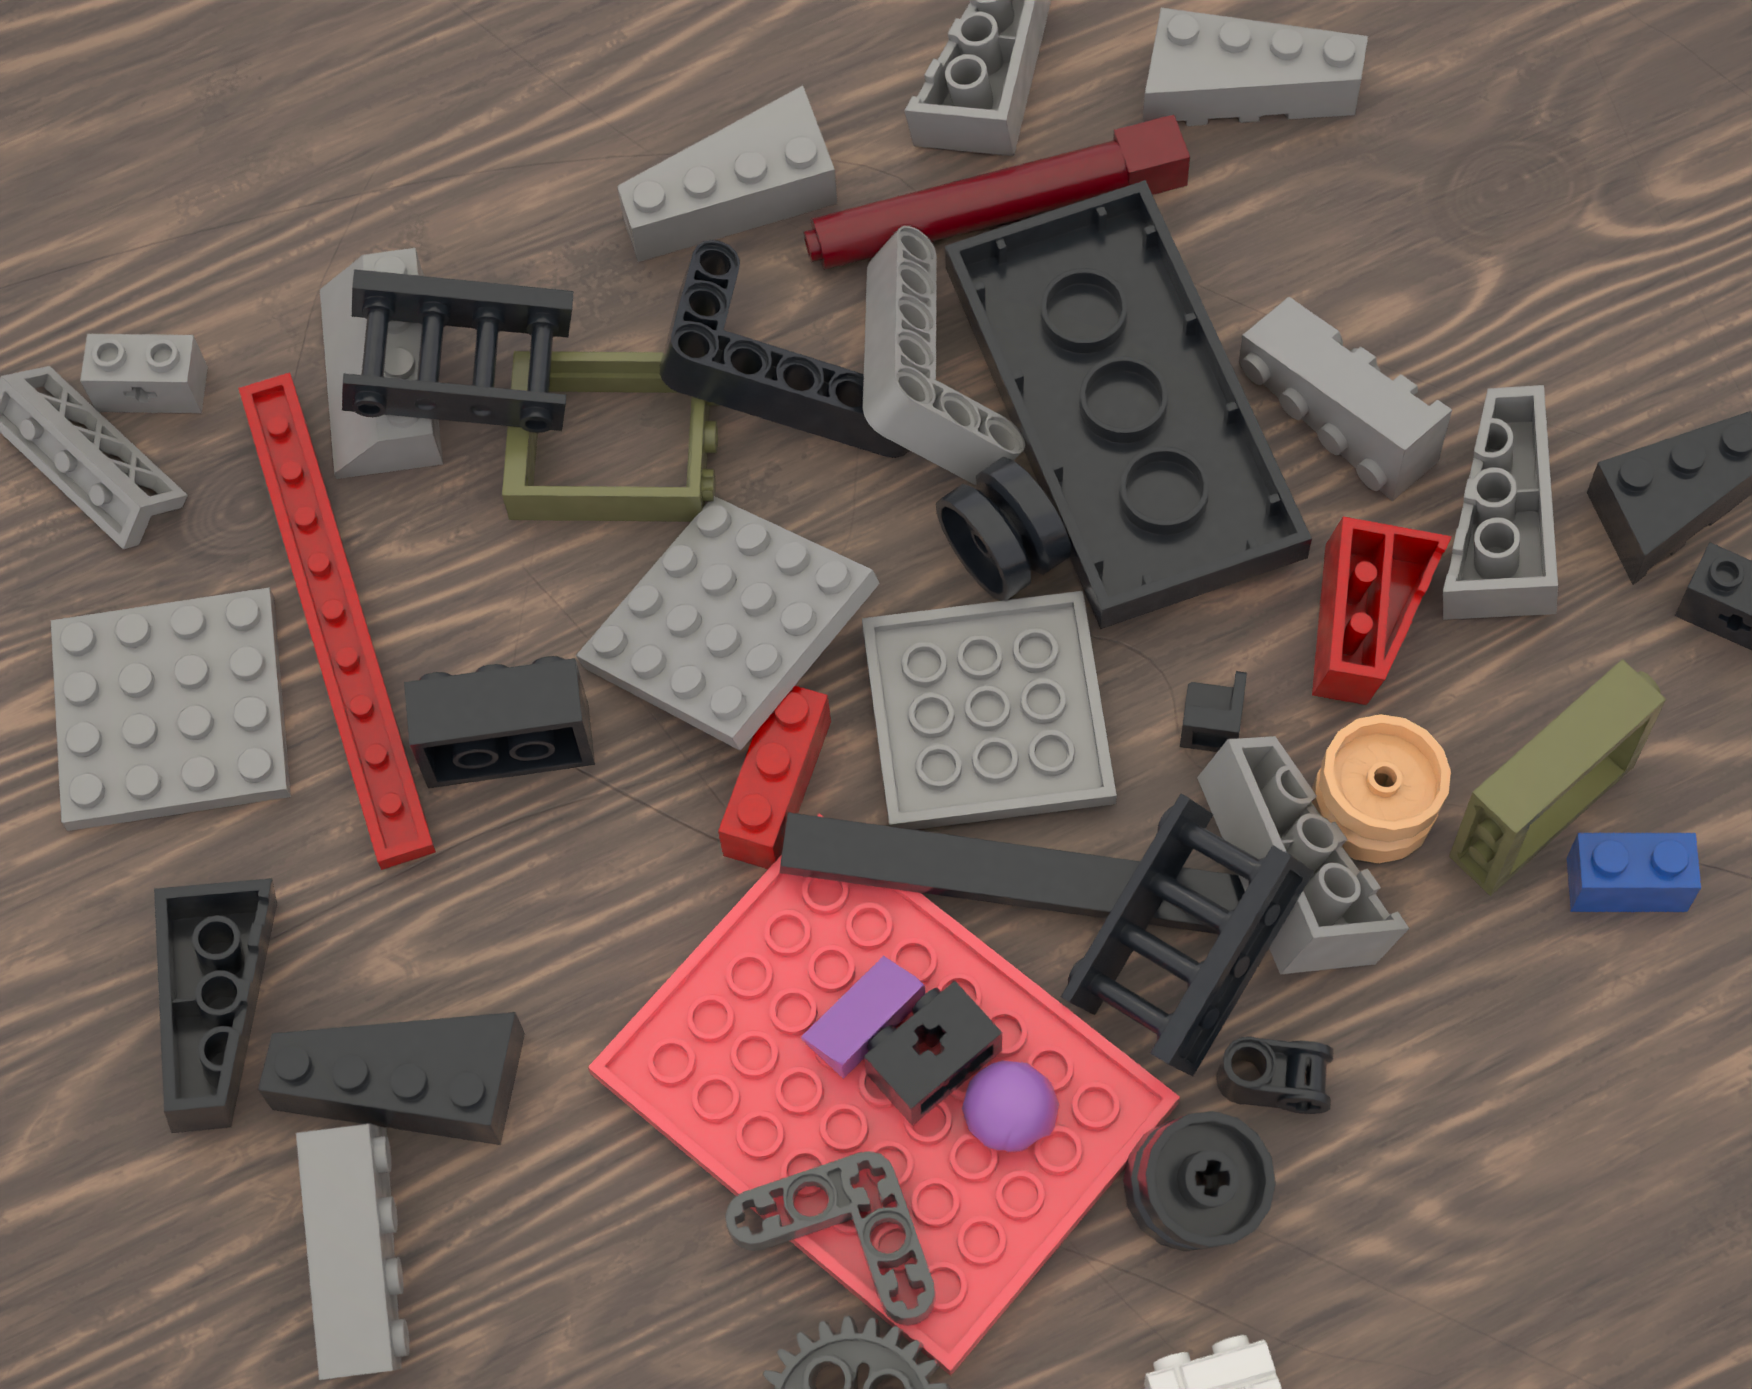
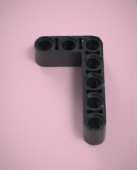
(754, 375)

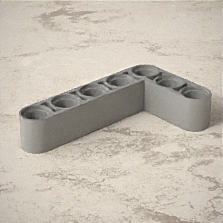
(900, 368)

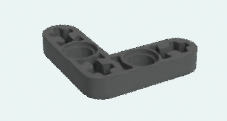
(843, 1205)

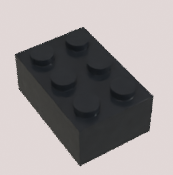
(499, 722)

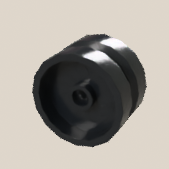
(1003, 529)
(1233, 1173)

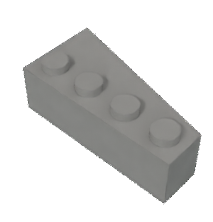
(1268, 802)
(352, 1250)

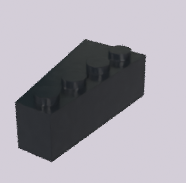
(209, 985)
(407, 1076)

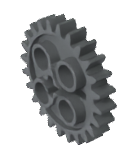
(849, 1352)

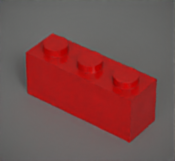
(774, 778)

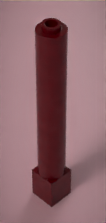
(1137, 153)

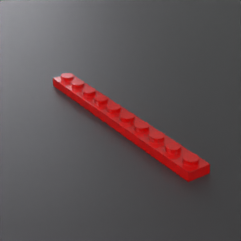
(337, 623)

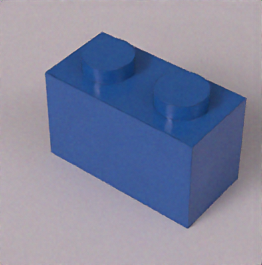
(1633, 872)

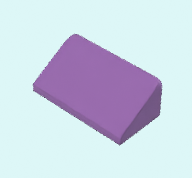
(870, 1005)

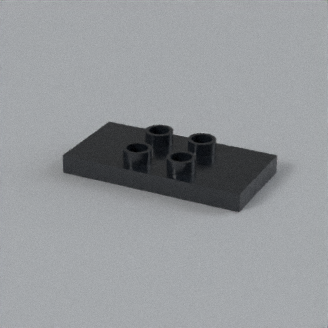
(1126, 404)

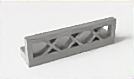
(74, 457)

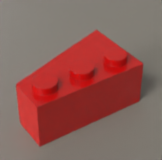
(1368, 603)

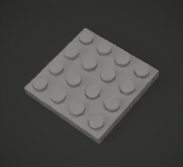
(727, 621)
(169, 709)
(988, 711)

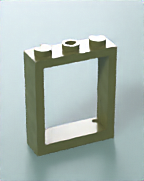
(606, 503)
(1556, 776)

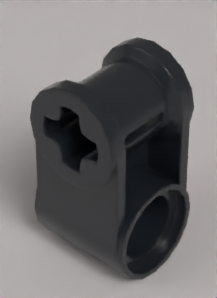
(1281, 1073)

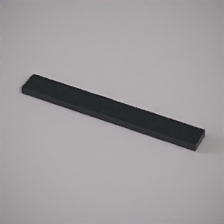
(981, 869)

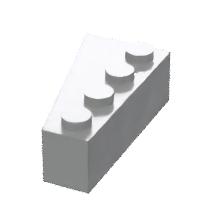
(1249, 69)
(981, 79)
(732, 181)
(1345, 398)
(1505, 532)

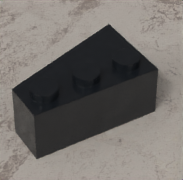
(1672, 490)

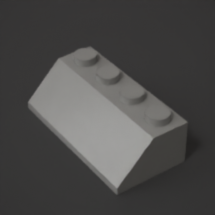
(387, 441)

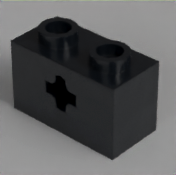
(1721, 596)
(922, 1081)

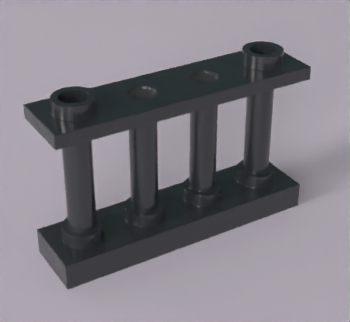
(464, 304)
(1224, 974)

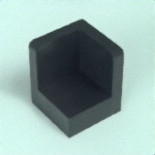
(1212, 714)

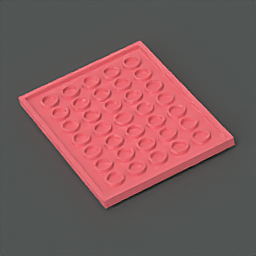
(742, 1095)

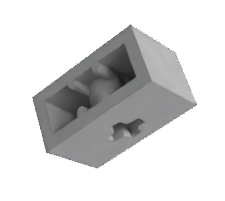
(144, 373)

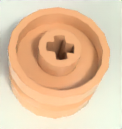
(1382, 786)

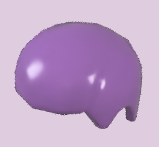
(1010, 1106)

